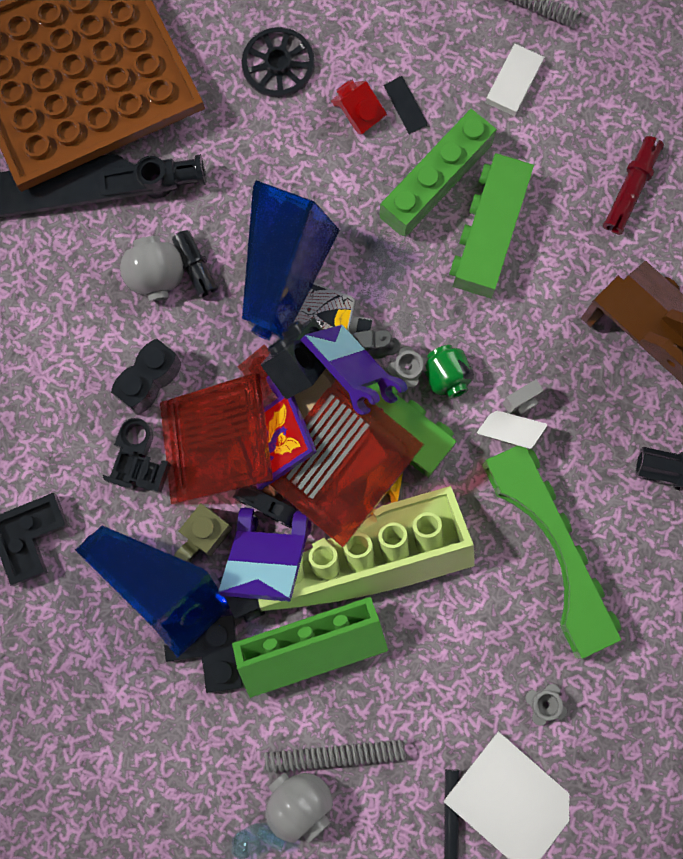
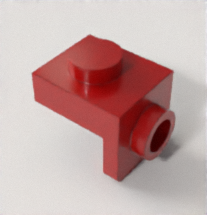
(359, 105)

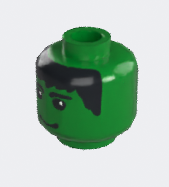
(448, 371)

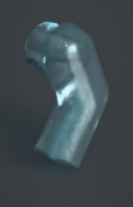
(253, 838)

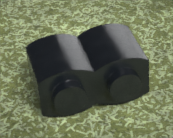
(140, 384)

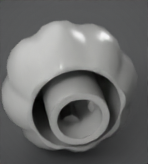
(152, 268)
(298, 807)

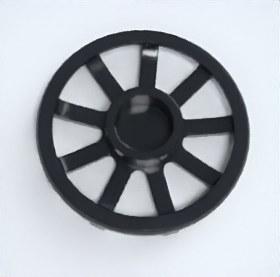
(278, 62)

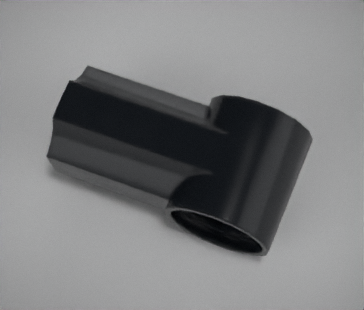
(660, 467)

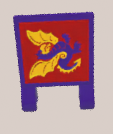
(287, 435)

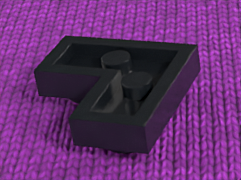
(19, 533)
(217, 655)

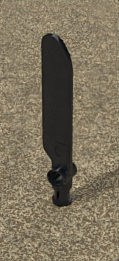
(99, 181)

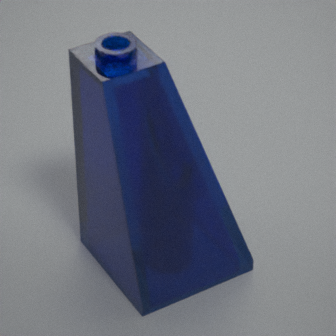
(284, 256)
(160, 589)

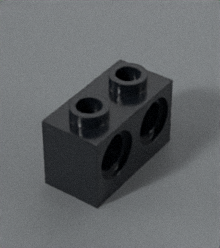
(291, 362)

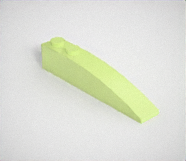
(389, 551)

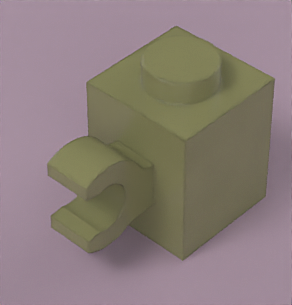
(204, 532)

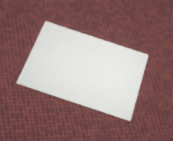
(511, 801)

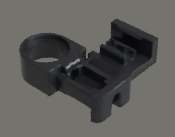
(134, 467)

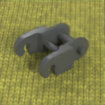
(378, 342)

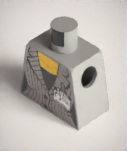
(332, 309)

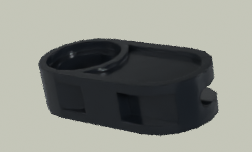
(268, 505)

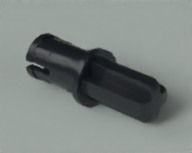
(194, 263)

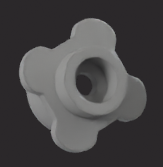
(405, 357)
(554, 711)

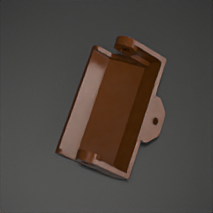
(648, 311)

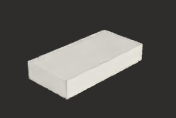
(514, 79)

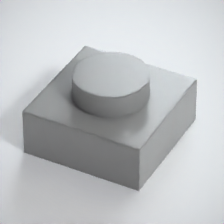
(524, 398)

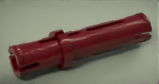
(638, 173)

